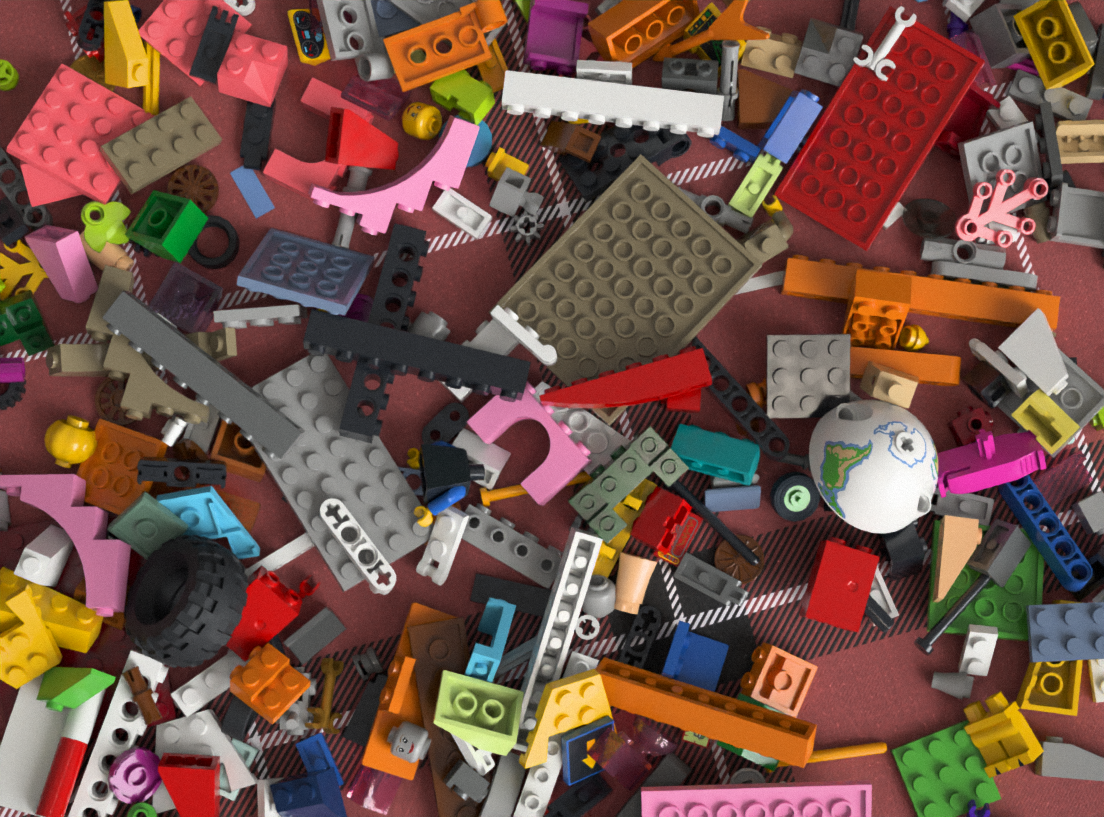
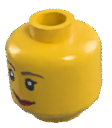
(422, 120)

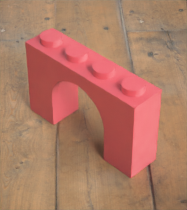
(297, 174)

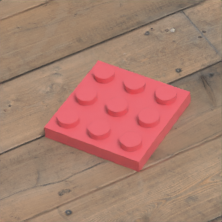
(178, 28)

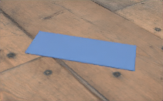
(252, 191)

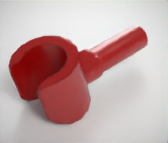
(306, 589)

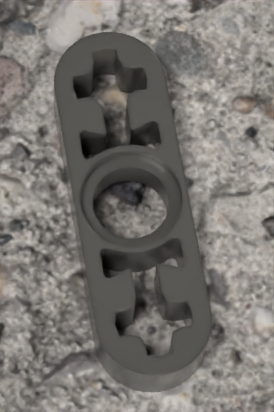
(1095, 81)

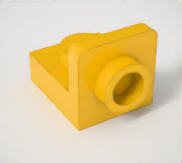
(500, 161)

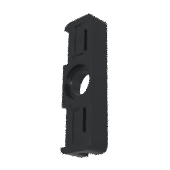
(201, 471)

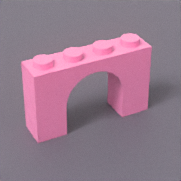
(565, 456)

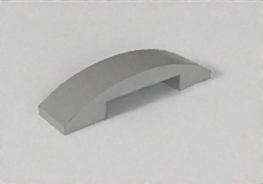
(504, 787)

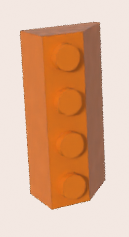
(640, 28)

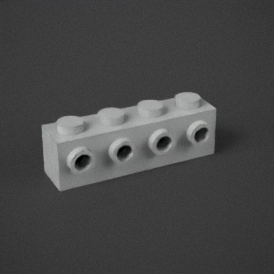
(511, 547)

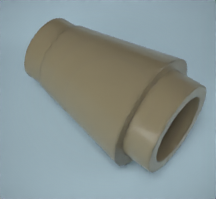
(1040, 215)

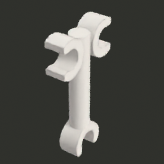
(876, 61)

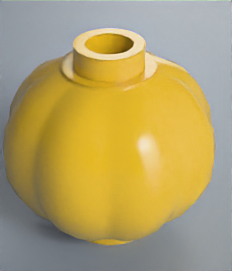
(70, 441)

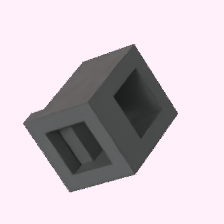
(467, 782)

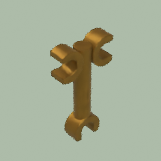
(323, 716)

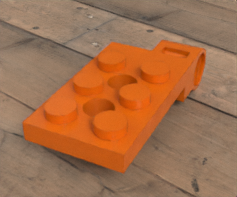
(461, 29)

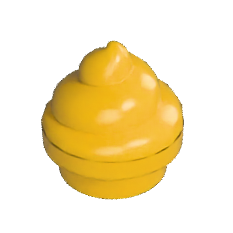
(913, 338)

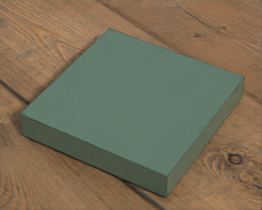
(147, 525)

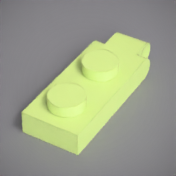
(756, 185)

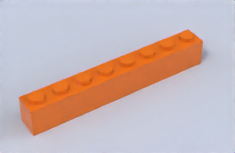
(707, 713)

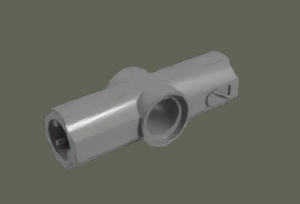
(979, 254)

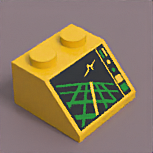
(712, 49)

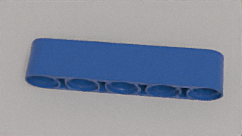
(1045, 541)

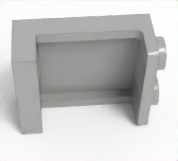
(1077, 216)

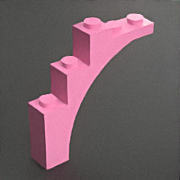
(443, 165)

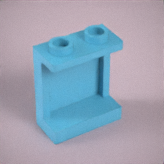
(495, 622)

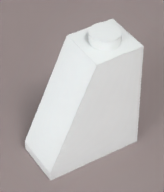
(1037, 353)
(45, 557)

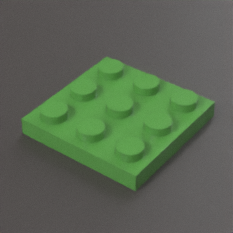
(944, 773)

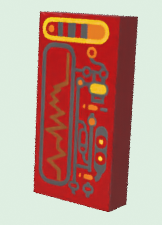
(684, 536)

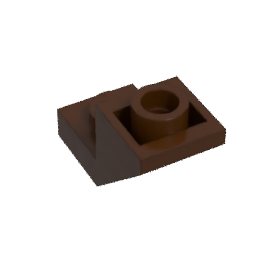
(571, 139)

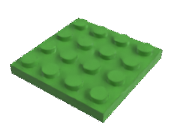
(993, 605)

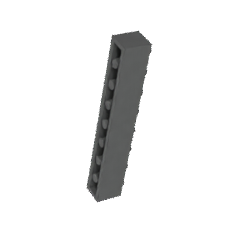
(203, 374)

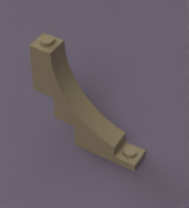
(88, 359)

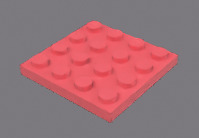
(70, 127)

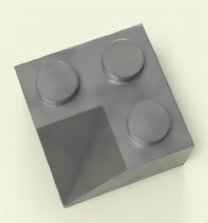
(828, 52)

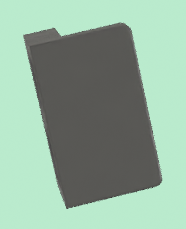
(999, 552)
(315, 635)

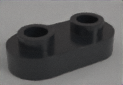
(443, 424)

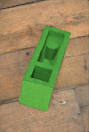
(71, 686)

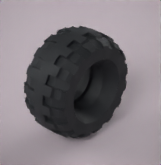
(186, 601)

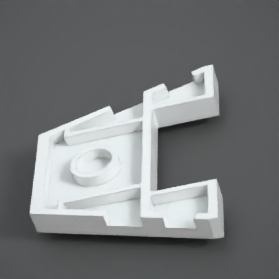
(199, 736)

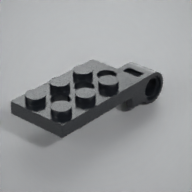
(659, 148)

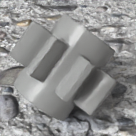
(521, 232)

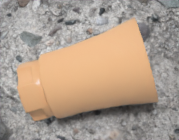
(111, 255)
(632, 581)

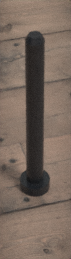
(714, 522)
(925, 644)

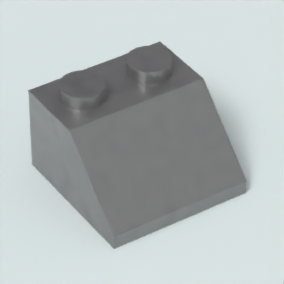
(1000, 35)

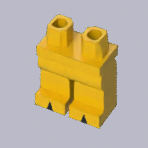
(1001, 734)

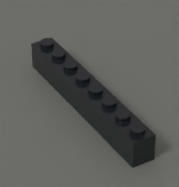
(416, 355)

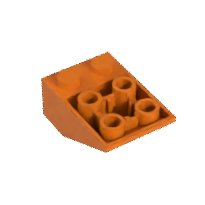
(877, 309)

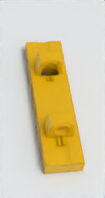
(610, 552)

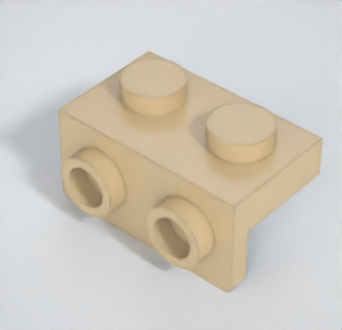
(773, 55)
(1081, 141)

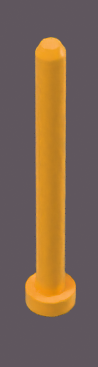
(517, 490)
(842, 752)

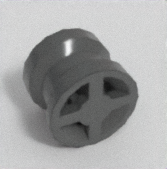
(370, 662)

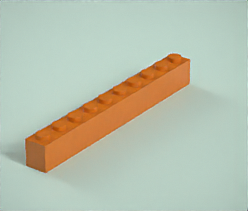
(928, 294)

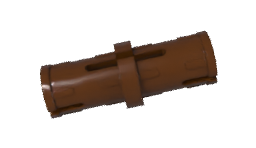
(142, 695)

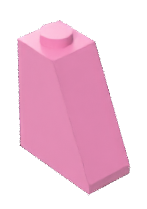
(64, 261)

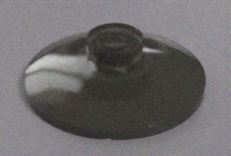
(929, 218)

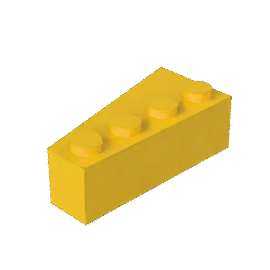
(68, 620)
(1052, 685)

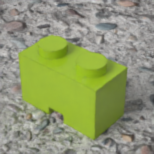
(465, 94)

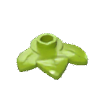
(107, 227)

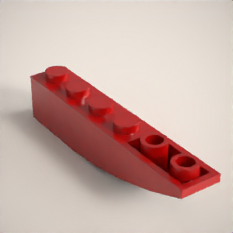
(636, 384)

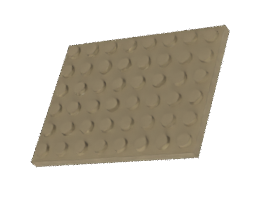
(629, 279)

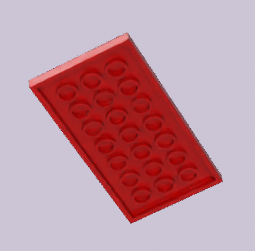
(879, 132)

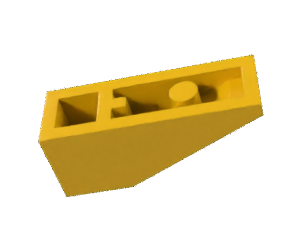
(124, 52)

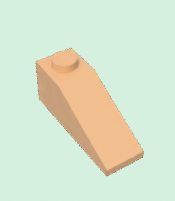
(955, 545)

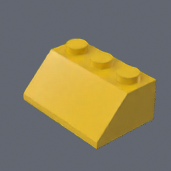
(1054, 42)

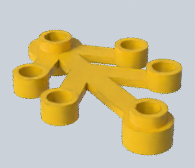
(14, 272)

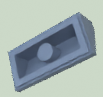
(732, 498)

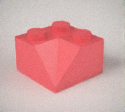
(252, 69)

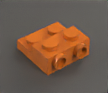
(778, 679)
(268, 683)

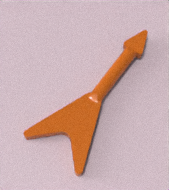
(727, 26)

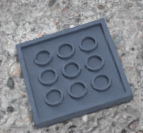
(306, 271)

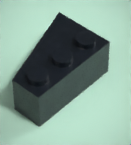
(903, 551)

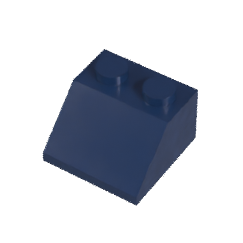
(309, 795)

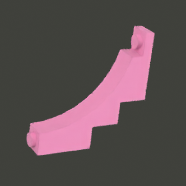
(103, 560)

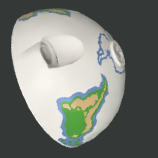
(874, 465)

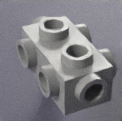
(296, 715)

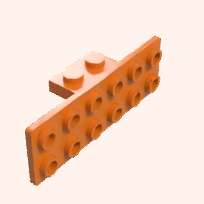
(398, 700)

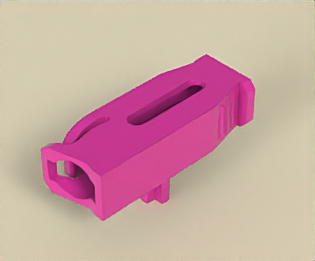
(989, 462)

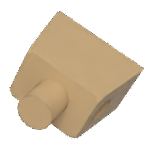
(889, 384)

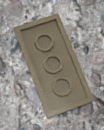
(160, 145)

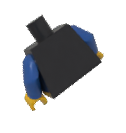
(443, 477)

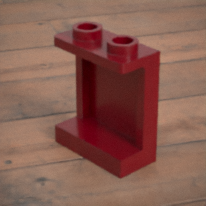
(966, 120)

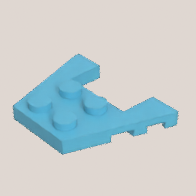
(210, 517)

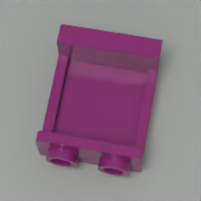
(554, 35)

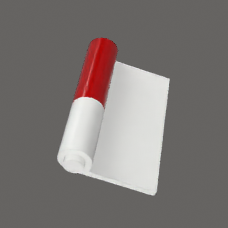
(43, 752)

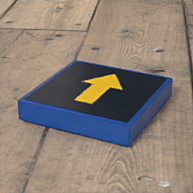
(575, 744)

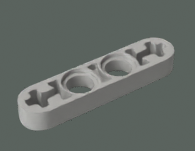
(980, 274)

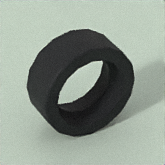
(231, 252)
(238, 719)

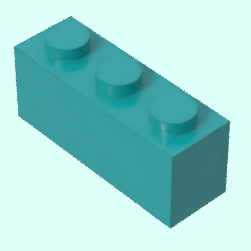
(717, 454)

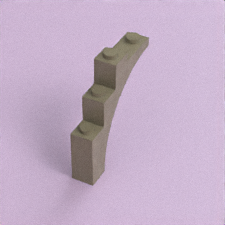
(144, 388)

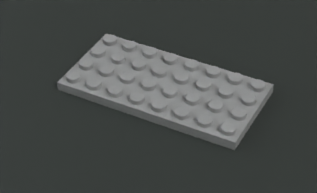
(338, 468)

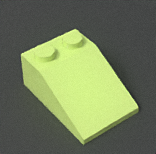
(479, 712)

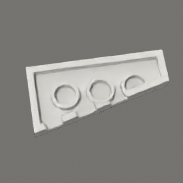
(592, 432)

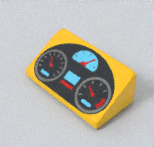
(310, 46)

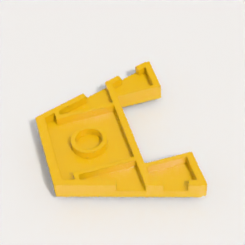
(28, 646)
(565, 706)

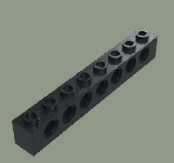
(403, 240)

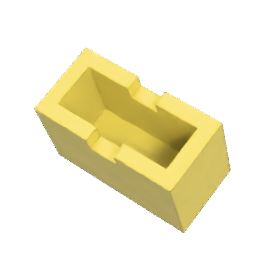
(1045, 421)

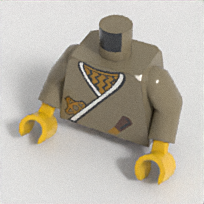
(770, 236)

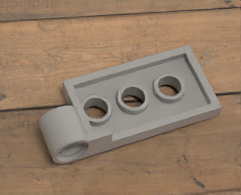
(372, 56)

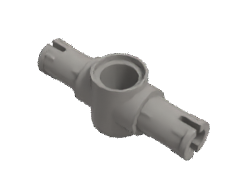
(726, 215)

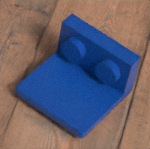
(694, 658)

